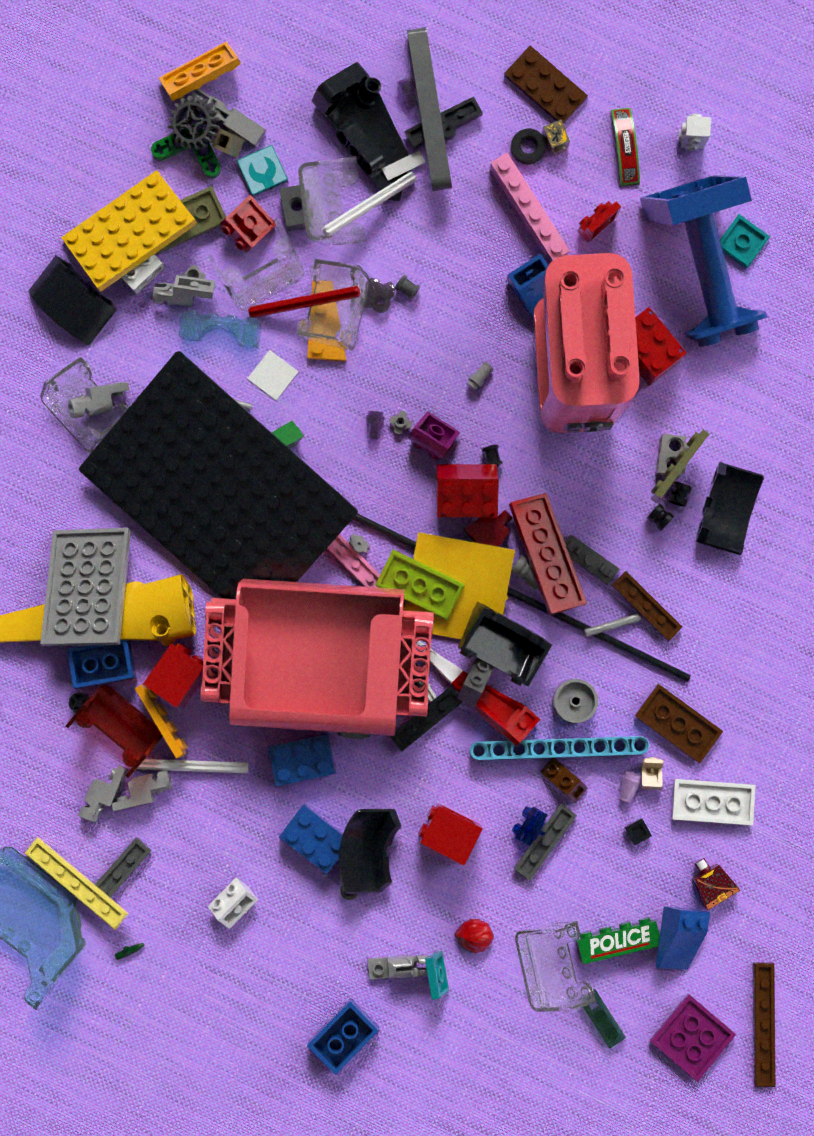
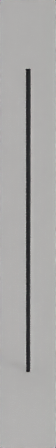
(541, 606)

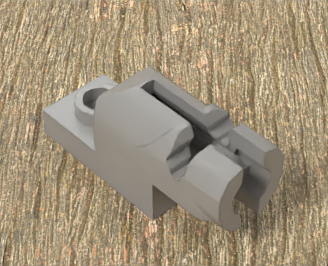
(183, 291)
(96, 400)
(143, 789)
(102, 793)
(396, 967)

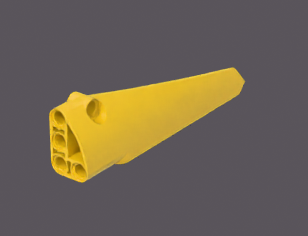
(150, 613)

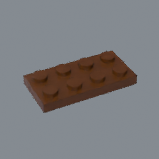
(545, 85)
(678, 723)

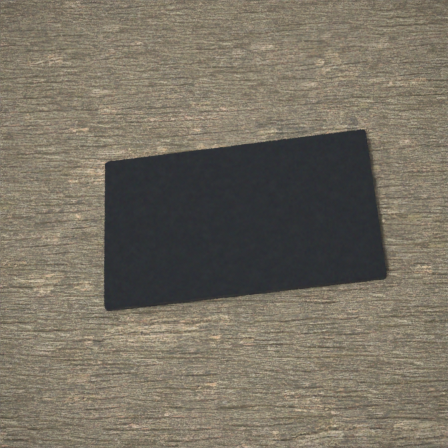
(215, 483)

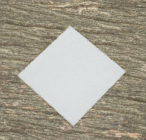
(272, 375)

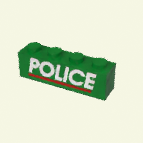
(618, 941)

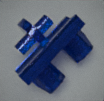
(532, 825)

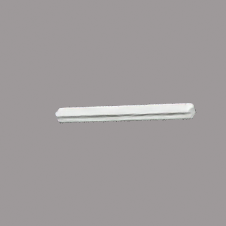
(369, 204)
(195, 766)

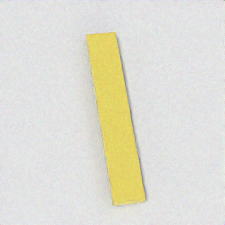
(76, 883)

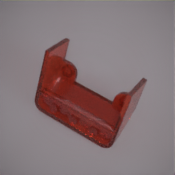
(120, 723)

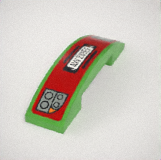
(626, 146)

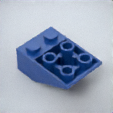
(528, 282)

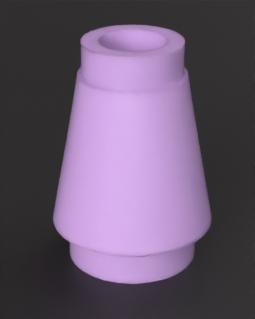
(629, 786)

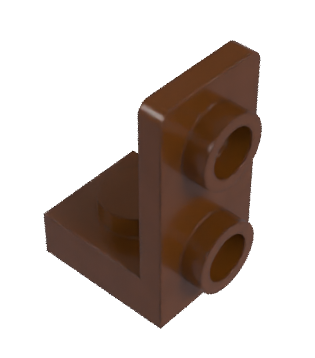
(564, 779)

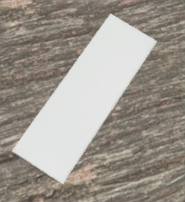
(403, 165)

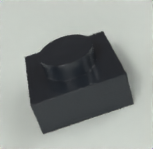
(637, 831)

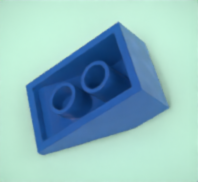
(680, 936)

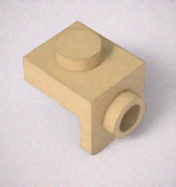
(651, 774)

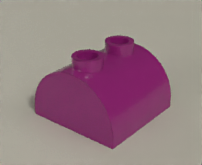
(433, 436)

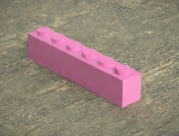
(528, 208)

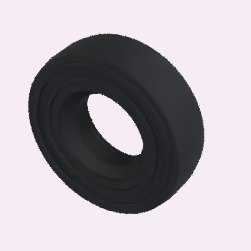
(536, 137)

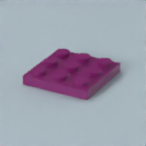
(692, 1037)

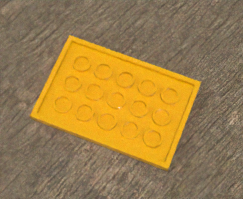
(129, 230)

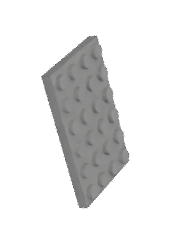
(86, 587)

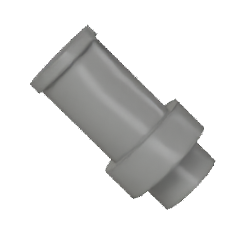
(476, 380)

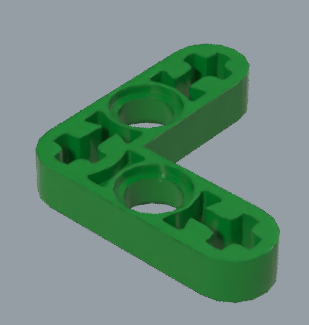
(175, 150)

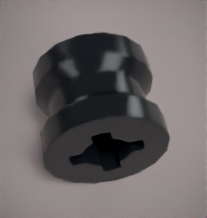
(75, 703)

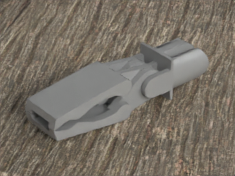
(235, 122)

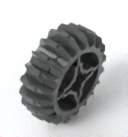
(190, 105)

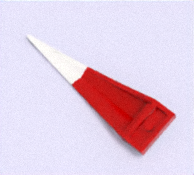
(499, 710)

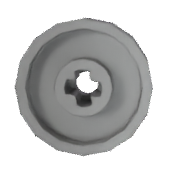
(563, 703)

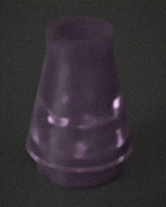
(408, 92)
(374, 424)

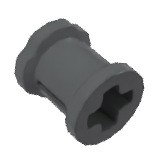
(407, 287)

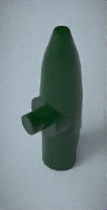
(128, 951)

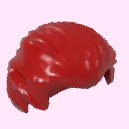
(474, 935)

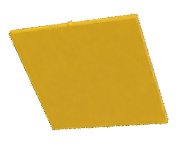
(477, 565)

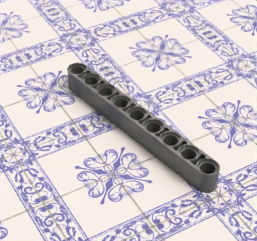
(429, 109)

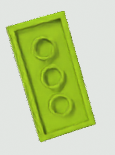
(422, 584)

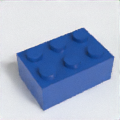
(101, 664)
(302, 760)
(313, 838)
(343, 1036)

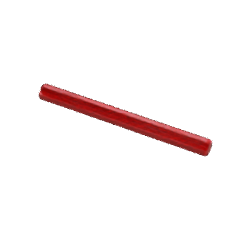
(304, 301)

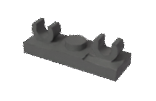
(591, 560)

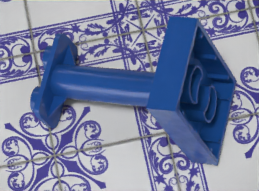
(695, 207)

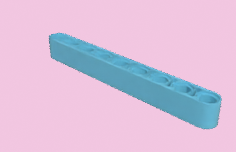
(568, 748)

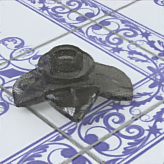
(379, 292)

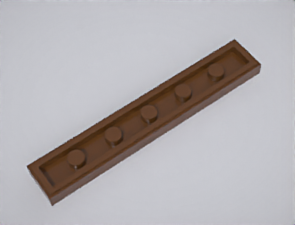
(764, 1024)

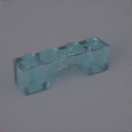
(195, 326)

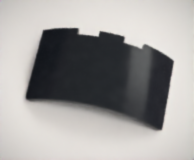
(69, 302)
(729, 508)
(364, 850)

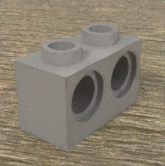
(666, 454)

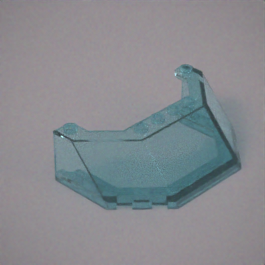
(38, 922)

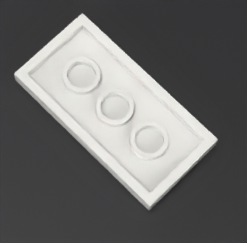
(713, 802)

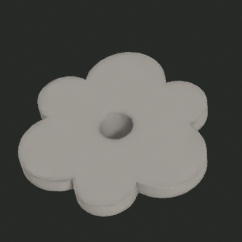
(358, 543)

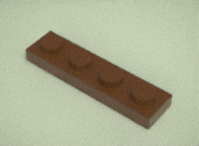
(647, 606)

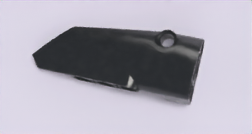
(361, 122)

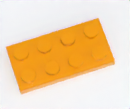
(199, 71)
(166, 727)

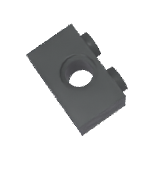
(291, 196)
(475, 682)

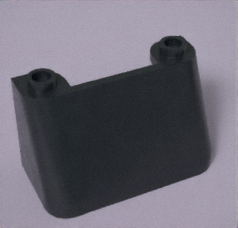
(503, 644)

